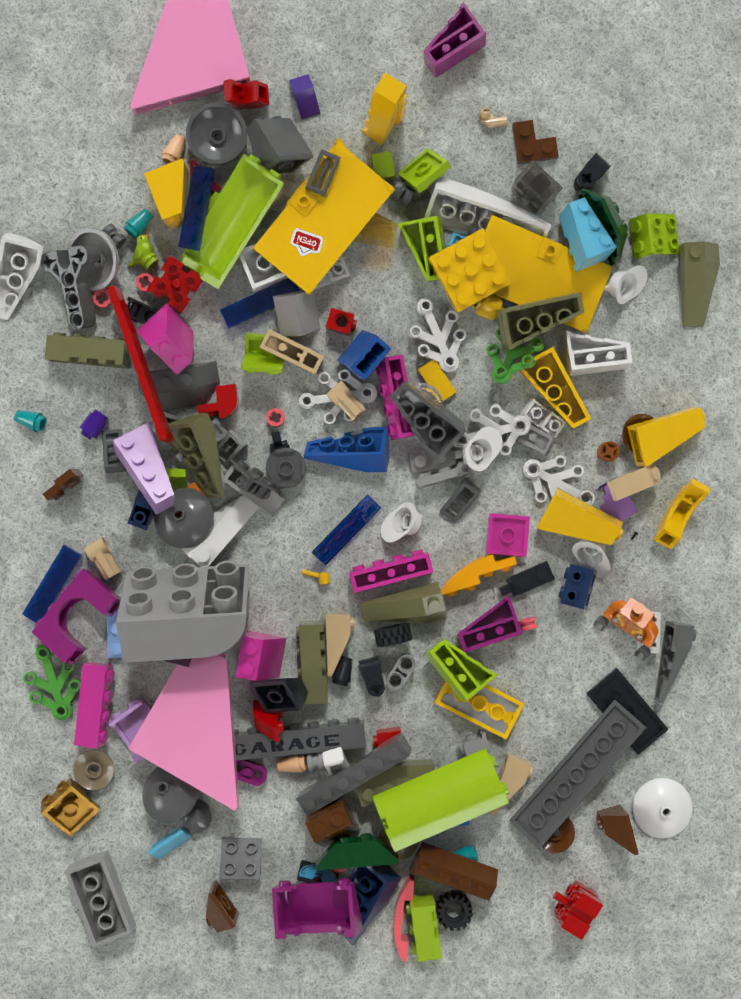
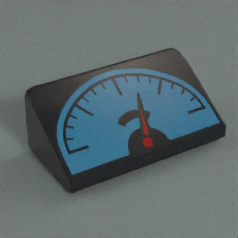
(309, 874)

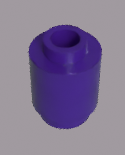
(93, 424)

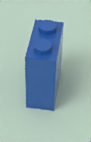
(364, 354)

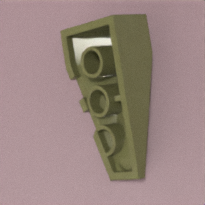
(698, 273)
(197, 443)
(414, 605)

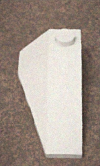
(18, 265)

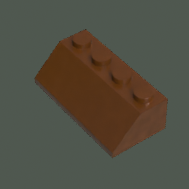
(454, 871)

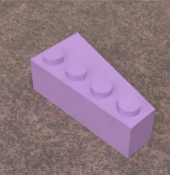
(144, 464)

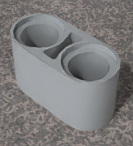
(403, 673)

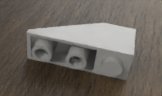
(270, 505)

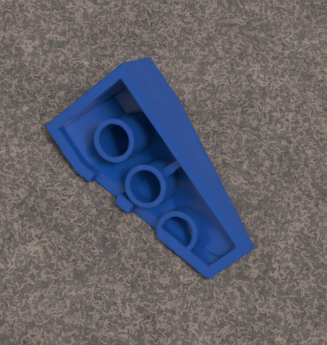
(358, 452)

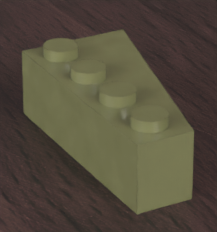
(528, 320)
(87, 351)
(313, 660)
(392, 777)

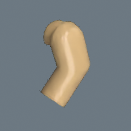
(490, 121)

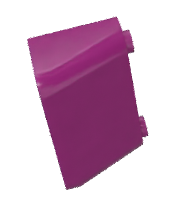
(316, 908)

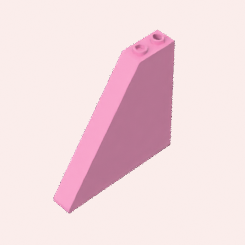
(190, 55)
(193, 729)

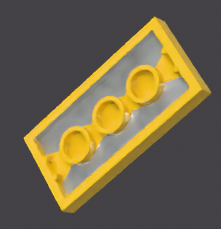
(487, 708)

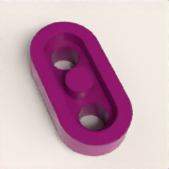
(247, 772)

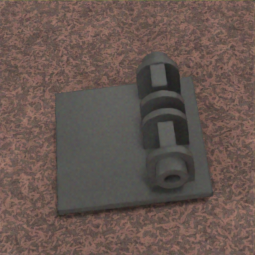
(253, 481)
(240, 858)

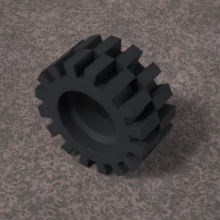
(393, 634)
(454, 922)

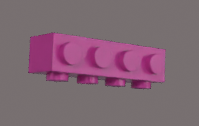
(392, 374)
(390, 572)
(94, 705)

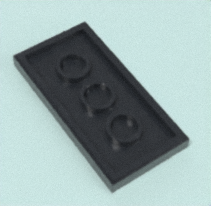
(617, 687)

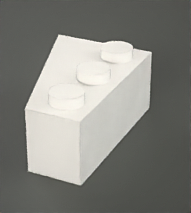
(594, 355)

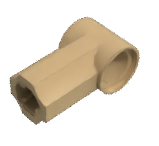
(343, 398)
(101, 555)

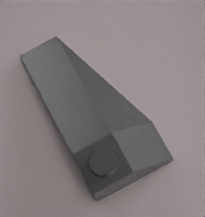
(430, 421)
(675, 648)

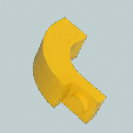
(678, 512)

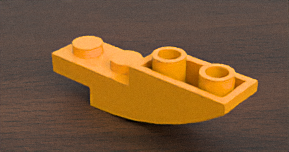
(468, 575)

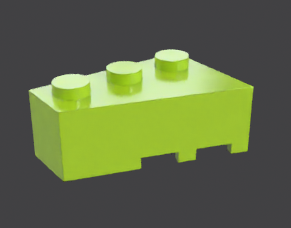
(425, 239)
(459, 670)
(424, 927)

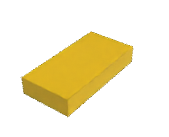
(436, 377)

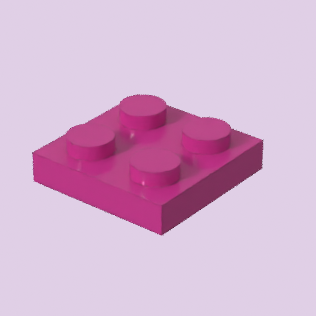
(507, 534)

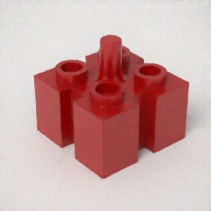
(175, 284)
(577, 909)

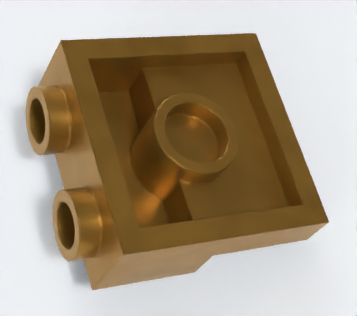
(68, 807)

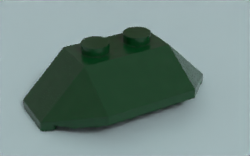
(607, 213)
(357, 852)

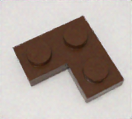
(530, 148)
(70, 478)

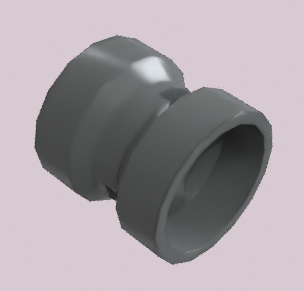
(399, 191)
(118, 239)

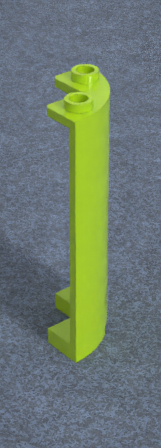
(233, 219)
(441, 799)

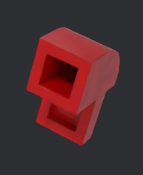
(246, 95)
(226, 402)

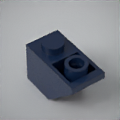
(141, 513)

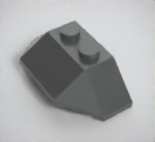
(187, 388)

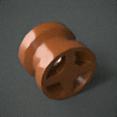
(611, 449)

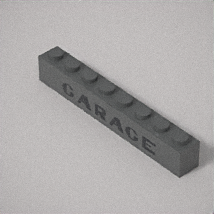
(301, 739)

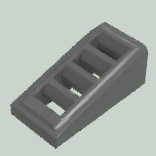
(111, 468)
(465, 483)

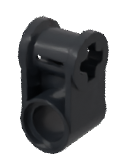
(592, 171)
(139, 310)
(372, 672)

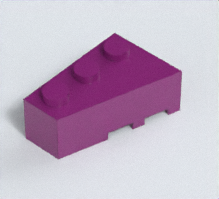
(455, 42)
(492, 627)

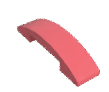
(405, 893)

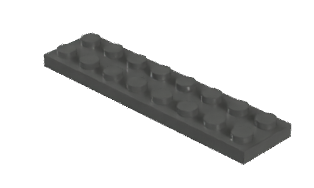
(577, 774)

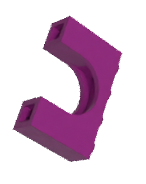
(53, 628)

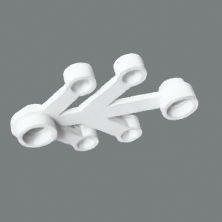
(438, 337)
(358, 394)
(511, 427)
(555, 480)

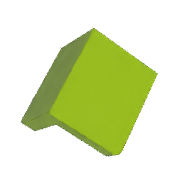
(383, 165)
(178, 478)

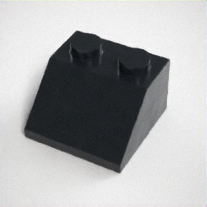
(280, 694)

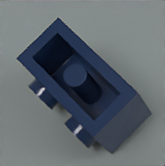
(577, 586)

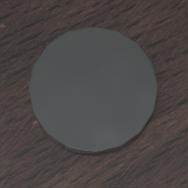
(285, 467)

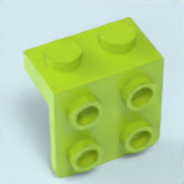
(654, 235)
(258, 359)

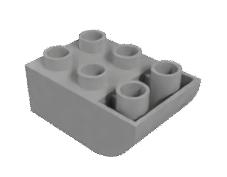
(182, 611)

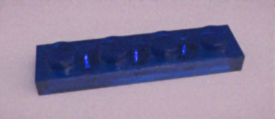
(196, 208)
(256, 304)
(346, 530)
(52, 583)

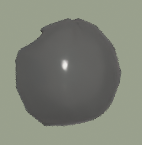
(198, 818)

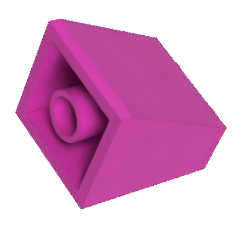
(169, 338)
(260, 656)

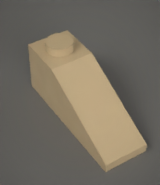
(291, 351)
(634, 481)
(337, 635)
(514, 773)

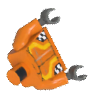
(633, 619)

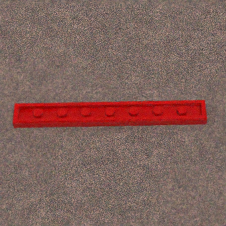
(140, 364)

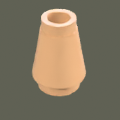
(173, 150)
(293, 763)

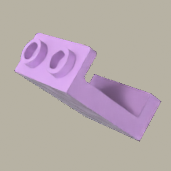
(130, 721)

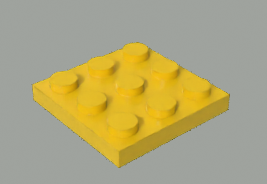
(469, 270)

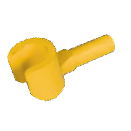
(324, 578)

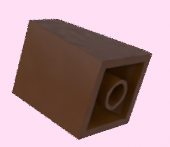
(331, 822)

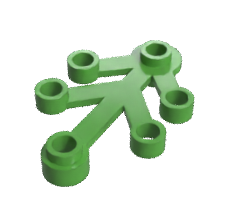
(512, 355)
(53, 686)

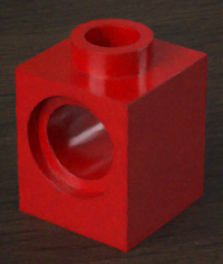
(334, 315)

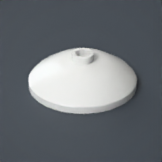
(653, 799)

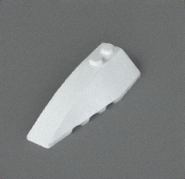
(470, 209)

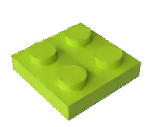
(424, 170)

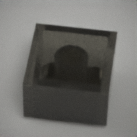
(536, 187)

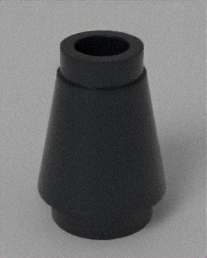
(343, 671)

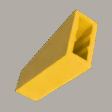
(662, 434)
(579, 519)

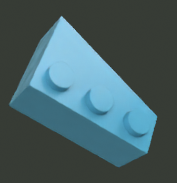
(585, 234)

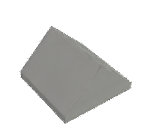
(296, 313)

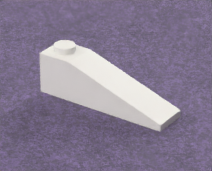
(226, 525)

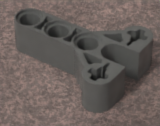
(73, 273)

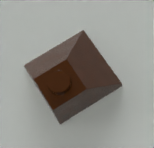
(617, 826)
(220, 910)

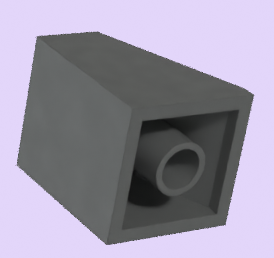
(278, 144)

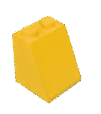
(170, 191)

